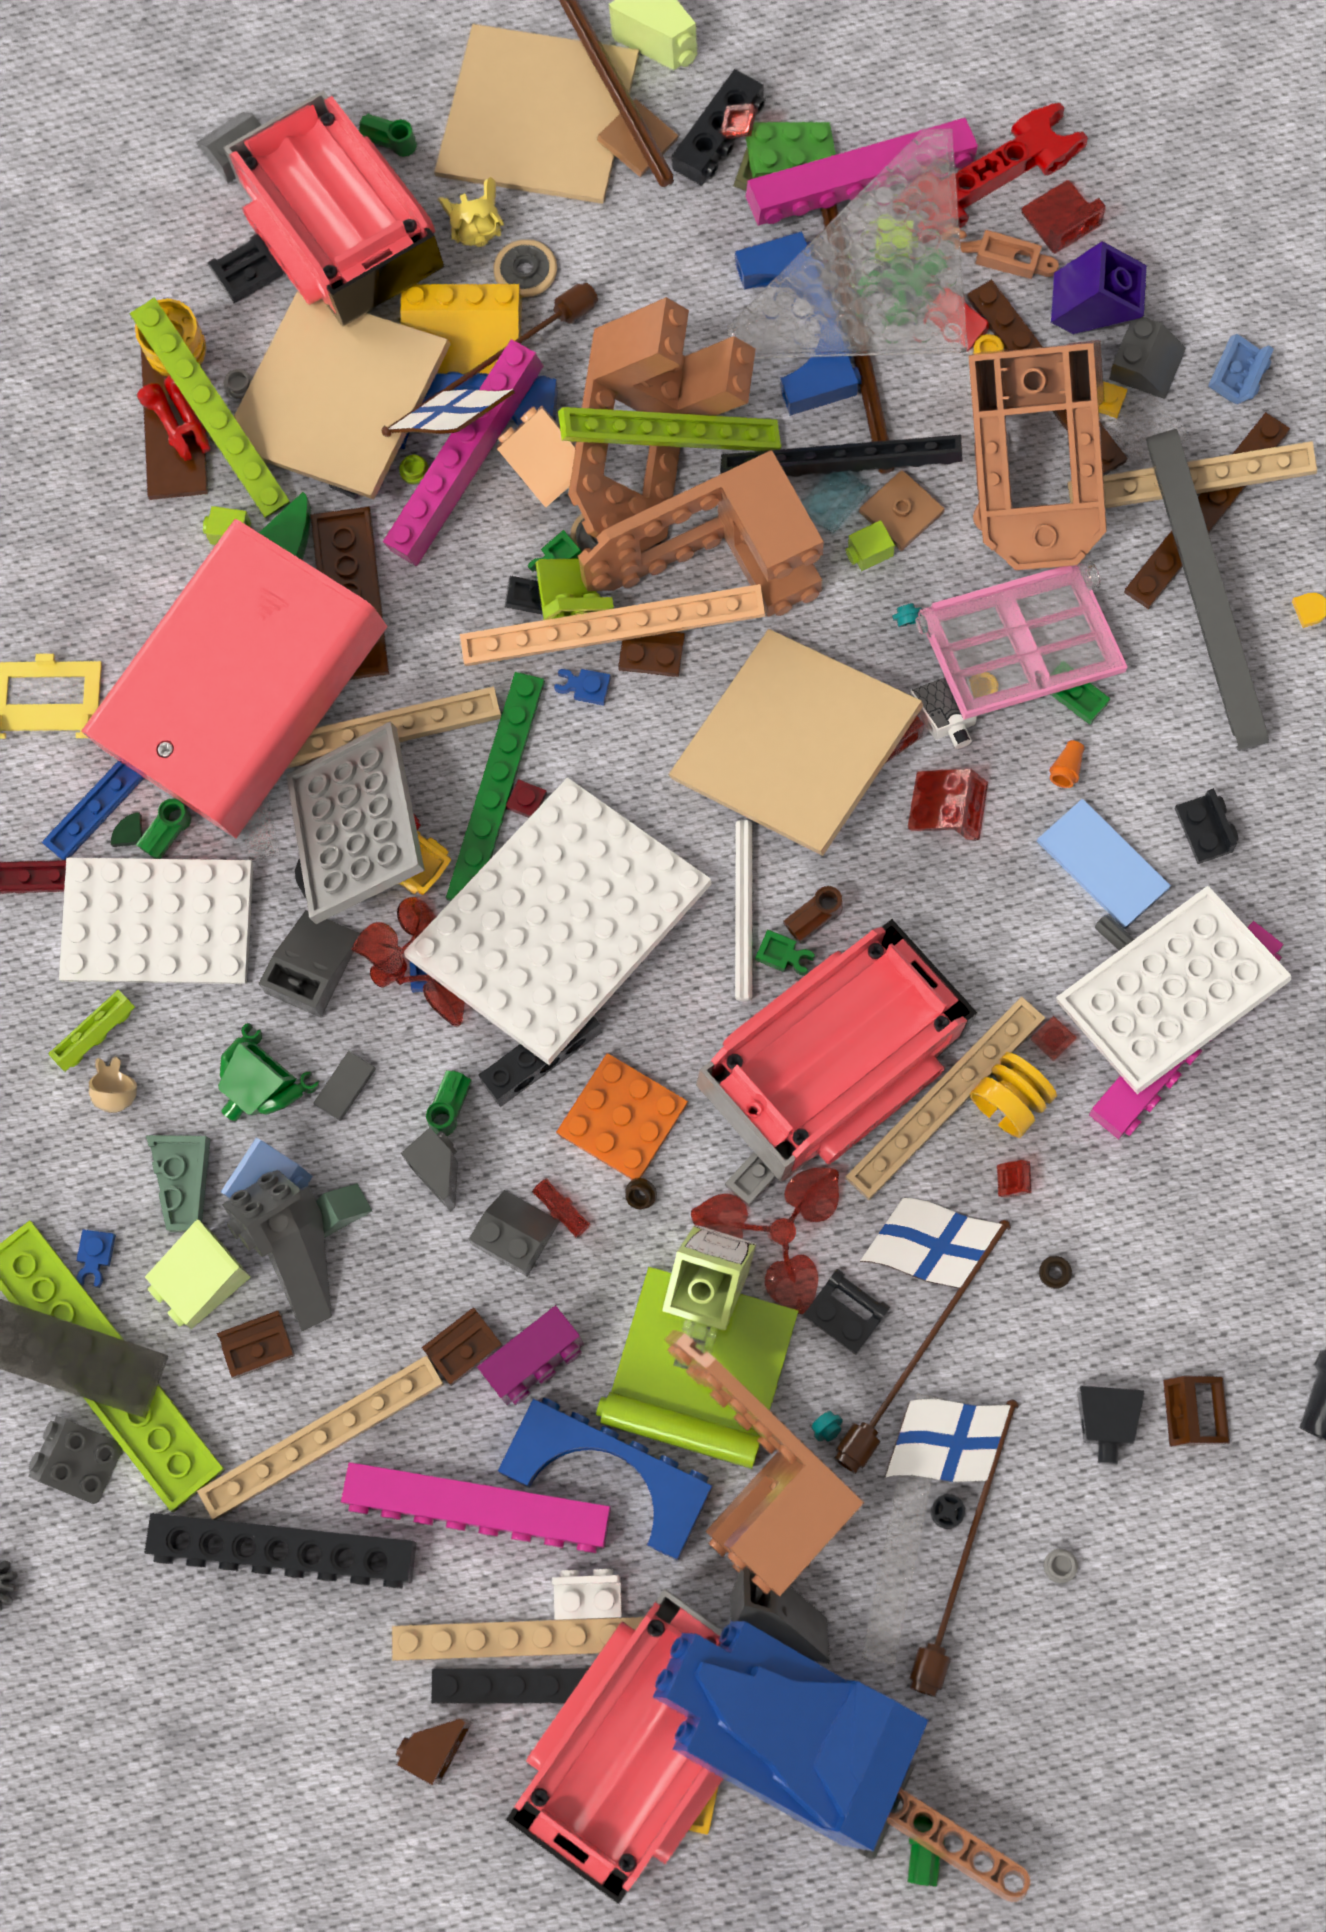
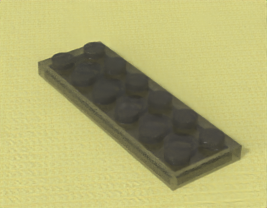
(78, 1359)

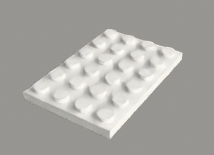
(156, 920)
(1173, 989)

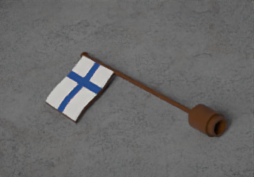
(456, 409)
(936, 1249)
(949, 1445)

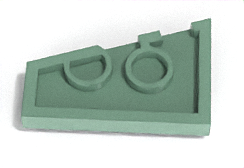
(181, 1177)

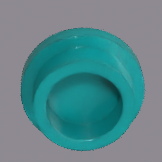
(906, 615)
(827, 1426)

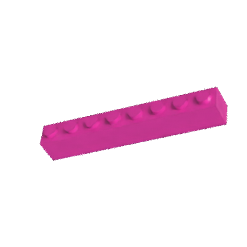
(839, 176)
(461, 457)
(1121, 1106)
(477, 1506)

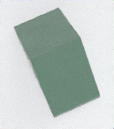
(342, 1208)

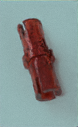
(561, 1208)

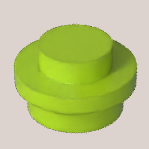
(413, 469)

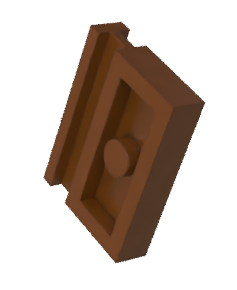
(653, 654)
(255, 1344)
(462, 1346)

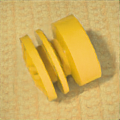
(186, 326)
(1017, 1090)

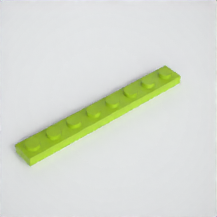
(209, 407)
(668, 429)

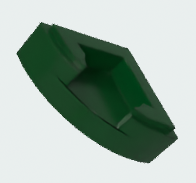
(127, 831)

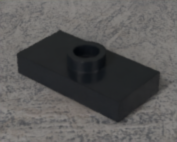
(523, 595)

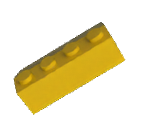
(471, 316)

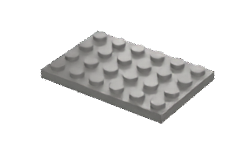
(354, 823)

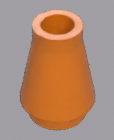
(1067, 766)

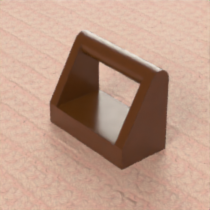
(1183, 1411)

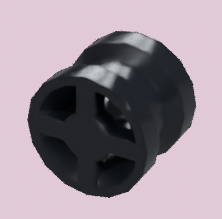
(950, 1504)

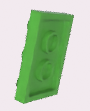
(787, 145)

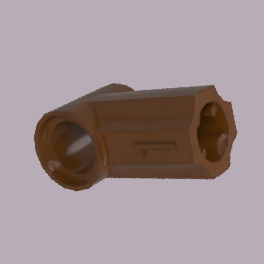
(813, 916)

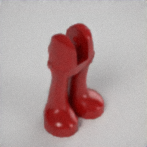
(154, 398)

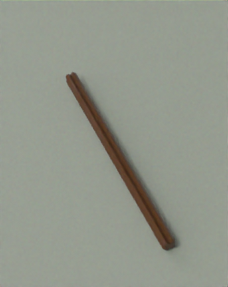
(618, 92)
(868, 382)

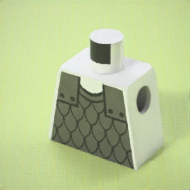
(942, 714)

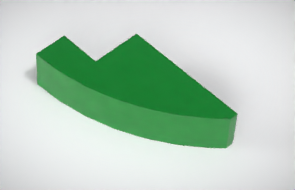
(291, 526)

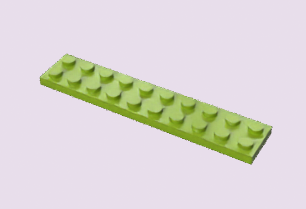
(162, 1443)

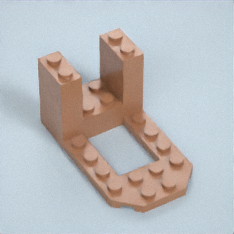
(644, 367)
(1033, 382)
(757, 519)
(788, 1505)

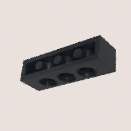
(699, 165)
(522, 1068)

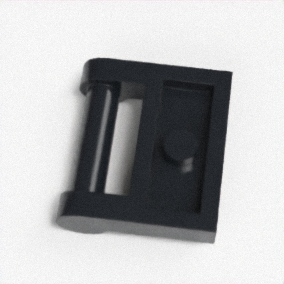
(248, 274)
(838, 1319)

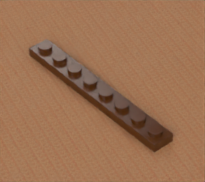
(1016, 335)
(1165, 561)

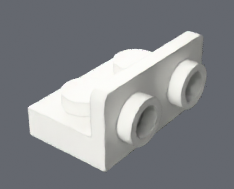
(587, 1595)

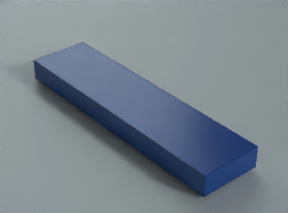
(92, 810)

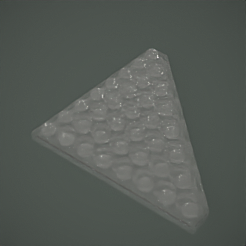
(877, 274)

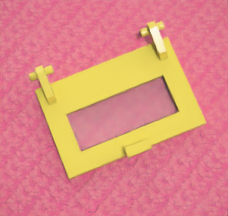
(48, 694)

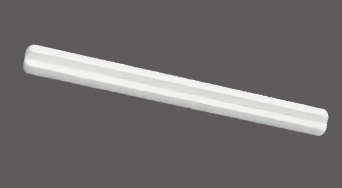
(743, 911)

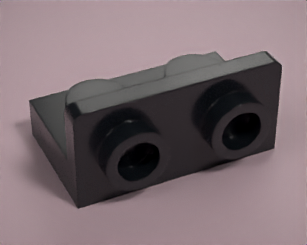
(1207, 827)

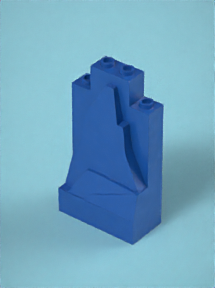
(790, 1731)

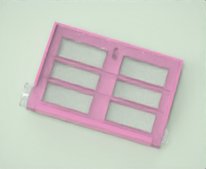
(1022, 639)

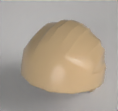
(110, 1088)

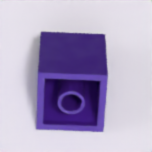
(1098, 290)

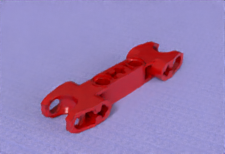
(1033, 146)

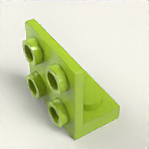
(563, 590)

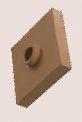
(620, 142)
(902, 509)

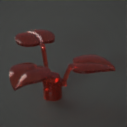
(380, 946)
(813, 1195)

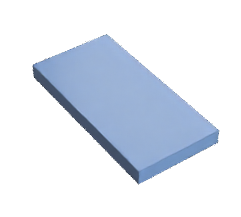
(1103, 863)

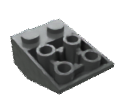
(309, 964)
(783, 1617)

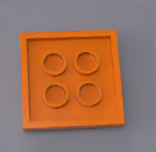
(622, 1117)

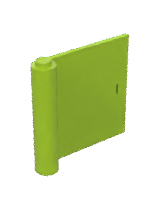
(667, 1404)

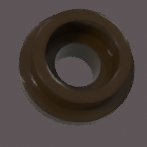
(634, 1197)
(1062, 1264)

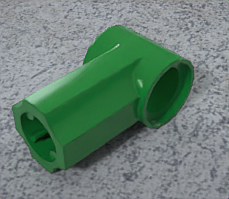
(388, 134)
(162, 831)
(448, 1101)
(922, 1863)

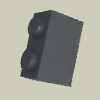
(213, 143)
(1147, 357)
(434, 1163)
(513, 1232)

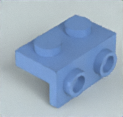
(1240, 370)

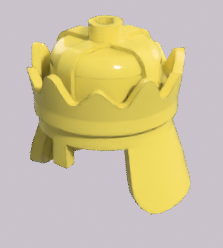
(474, 220)

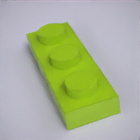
(91, 1031)

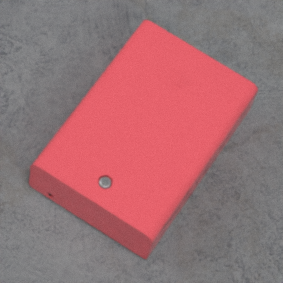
(235, 677)

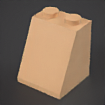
(539, 454)

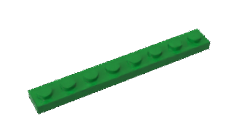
(497, 780)

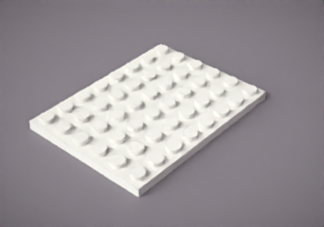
(557, 920)

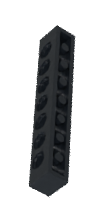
(166, 1528)

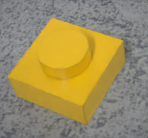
(1114, 399)

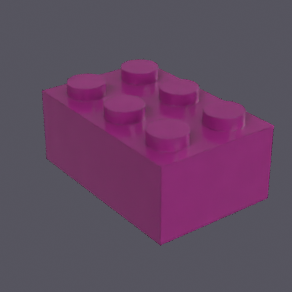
(532, 1356)

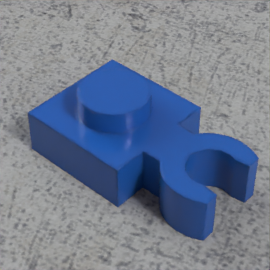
(588, 687)
(94, 1251)

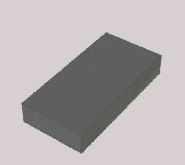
(344, 1085)

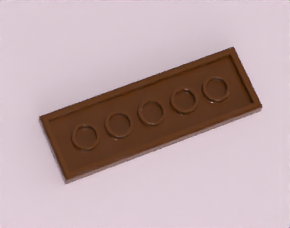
(165, 469)
(348, 555)

